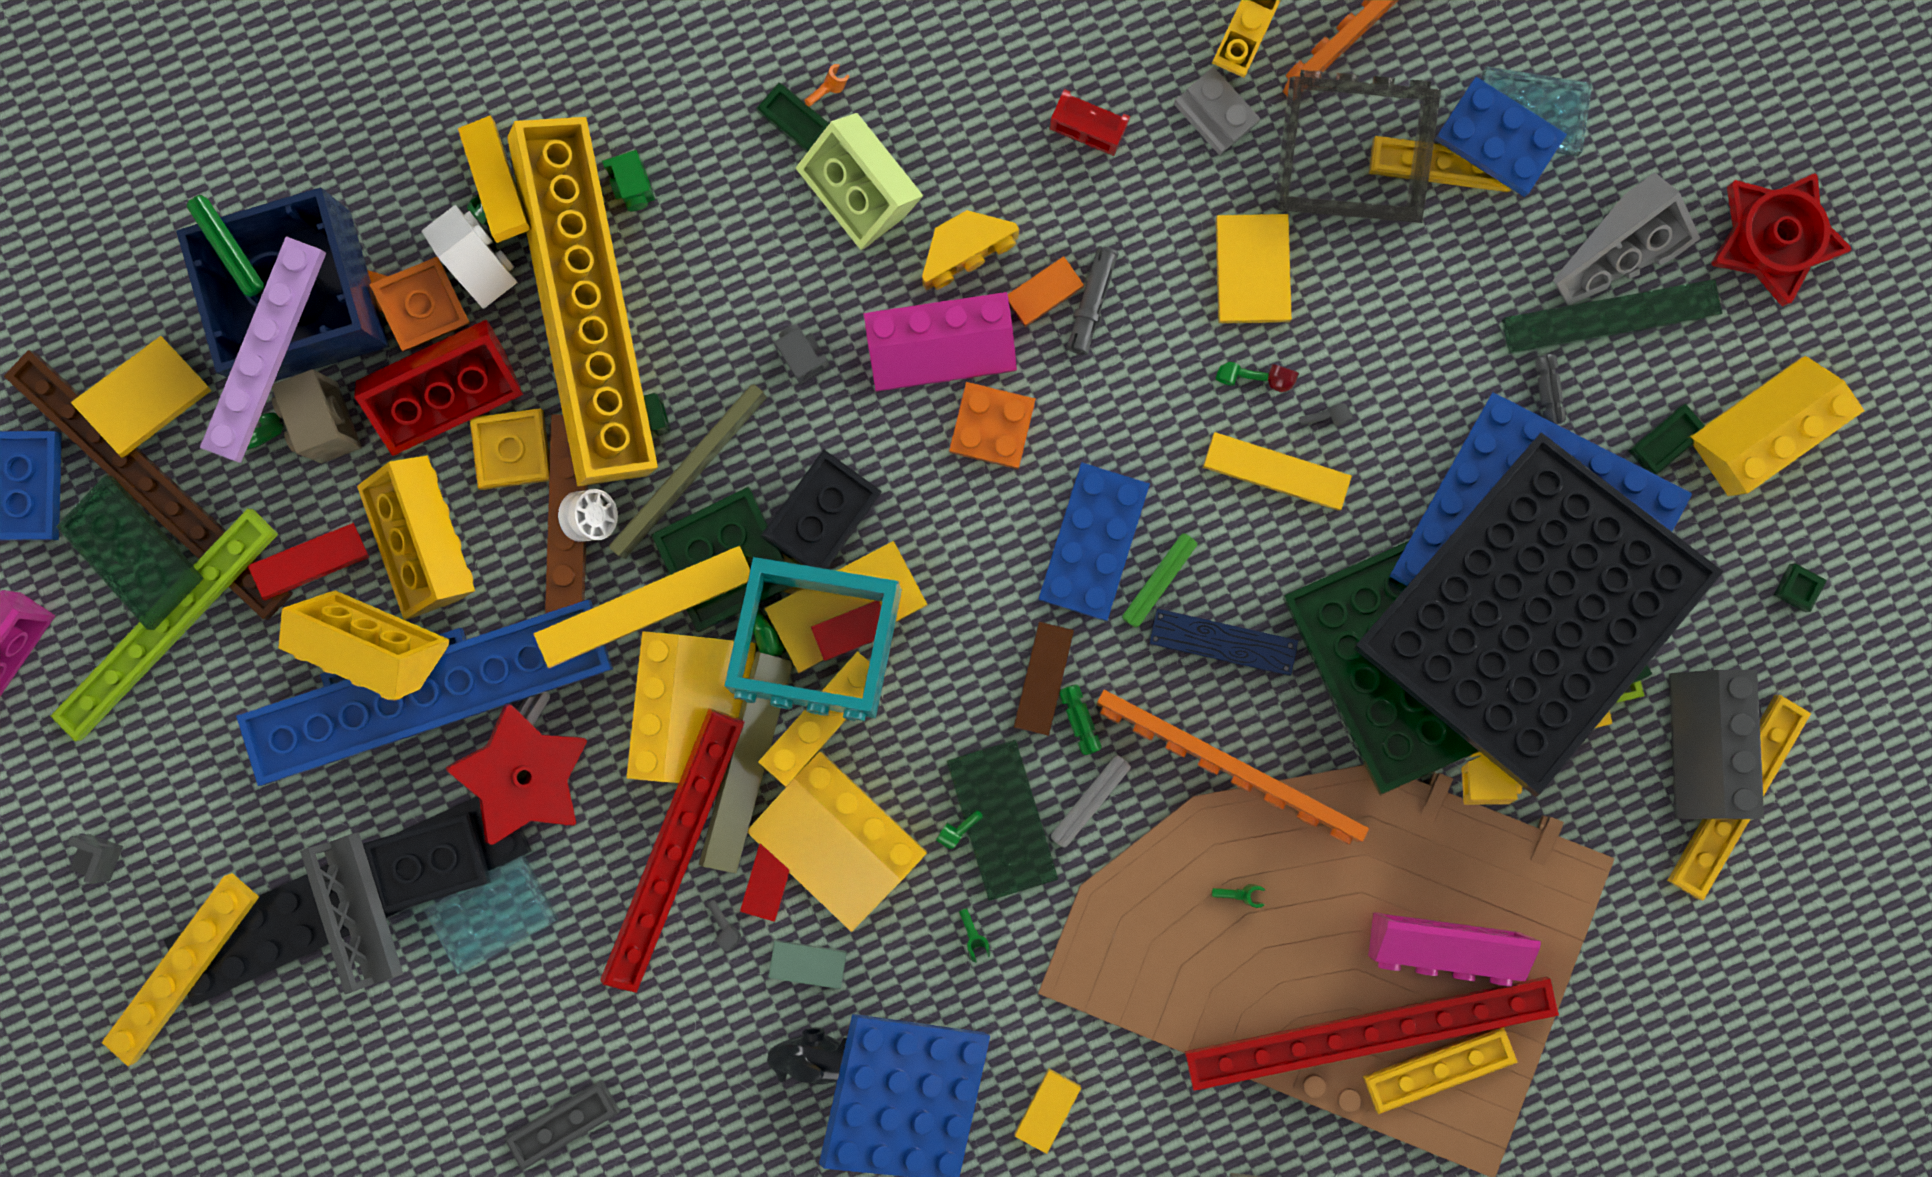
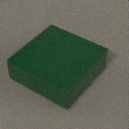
(657, 414)
(1800, 587)

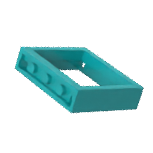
(826, 581)

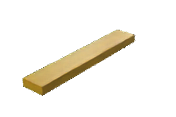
(643, 607)
(1717, 837)

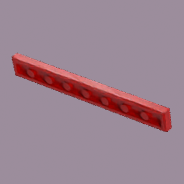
(672, 851)

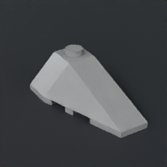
(1640, 230)

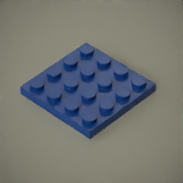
(904, 1098)

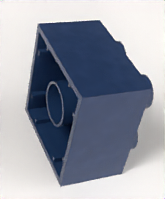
(341, 311)

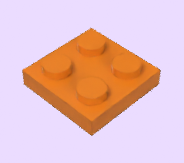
(419, 304)
(992, 425)

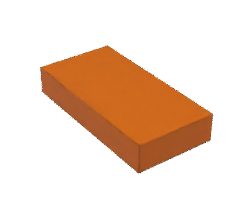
(1044, 291)

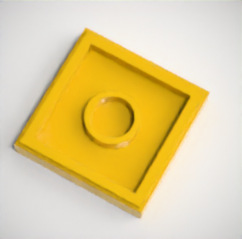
(510, 449)

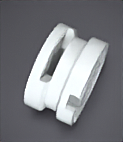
(586, 516)

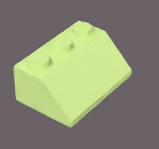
(858, 180)

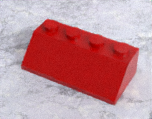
(438, 388)

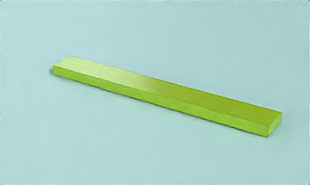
(144, 647)

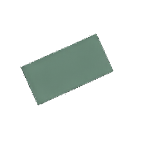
(807, 964)

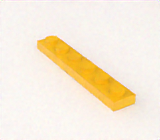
(180, 969)

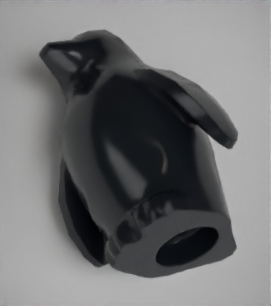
(808, 1058)

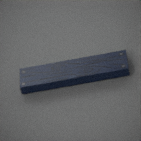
(1223, 642)

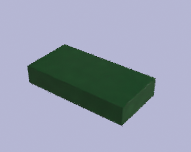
(792, 117)
(1667, 440)

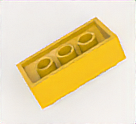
(1775, 425)
(415, 536)
(361, 643)

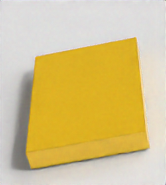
(1253, 268)
(141, 396)

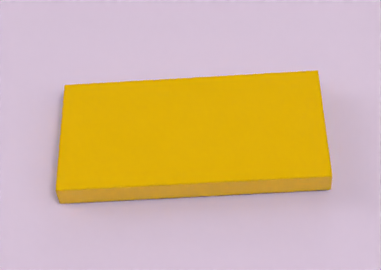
(808, 607)

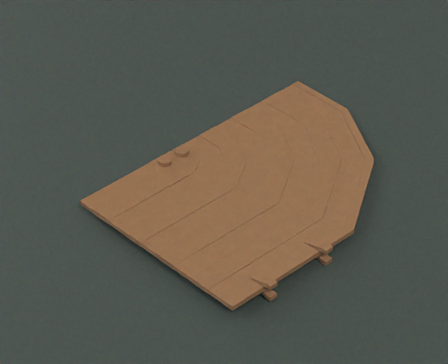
(1209, 971)

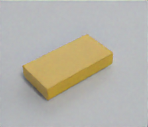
(1047, 1110)

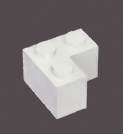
(465, 251)

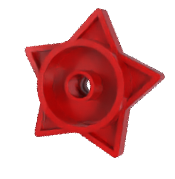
(1778, 235)
(494, 771)

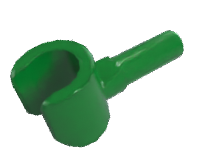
(1230, 371)
(950, 835)
(1239, 894)
(975, 939)

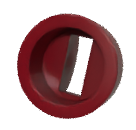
(1281, 378)

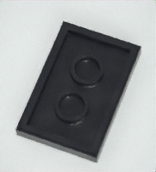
(821, 512)
(427, 862)

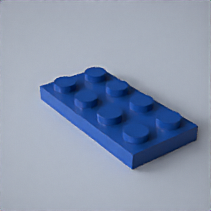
(1094, 541)

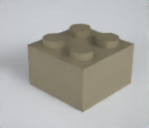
(315, 417)

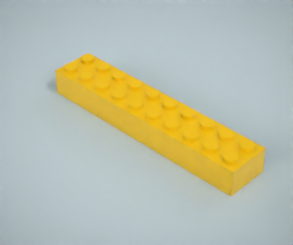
(582, 300)

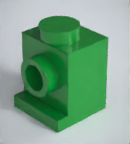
(629, 180)

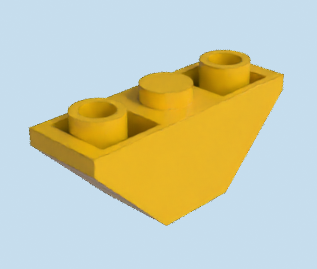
(1245, 35)
(964, 245)

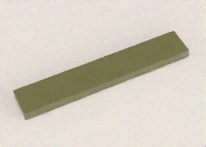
(688, 471)
(744, 773)

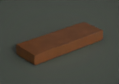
(1043, 678)

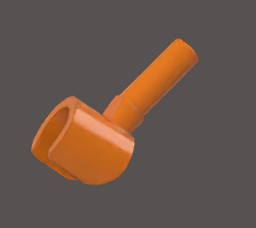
(830, 84)

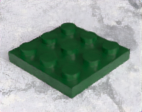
(710, 532)

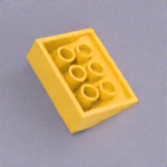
(674, 690)
(837, 841)

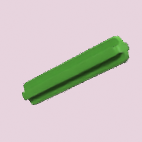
(1159, 580)

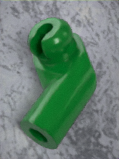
(269, 429)
(767, 637)

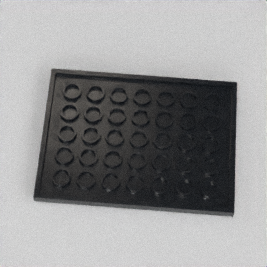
(1538, 613)

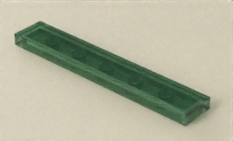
(1612, 316)

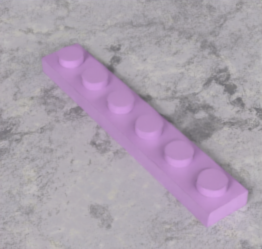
(263, 349)

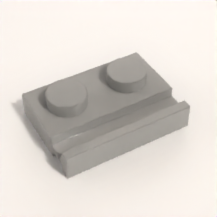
(1216, 111)

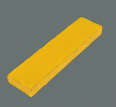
(1394, 159)
(493, 179)
(1277, 471)
(1439, 1069)

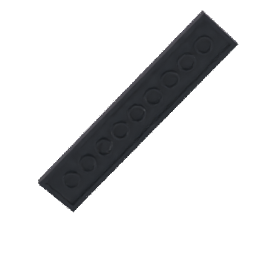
(288, 924)

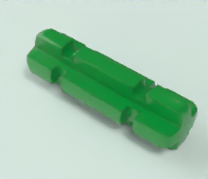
(1080, 719)

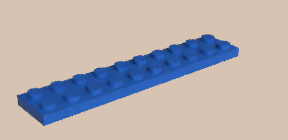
(464, 683)

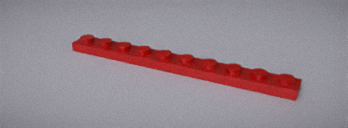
(1371, 1033)

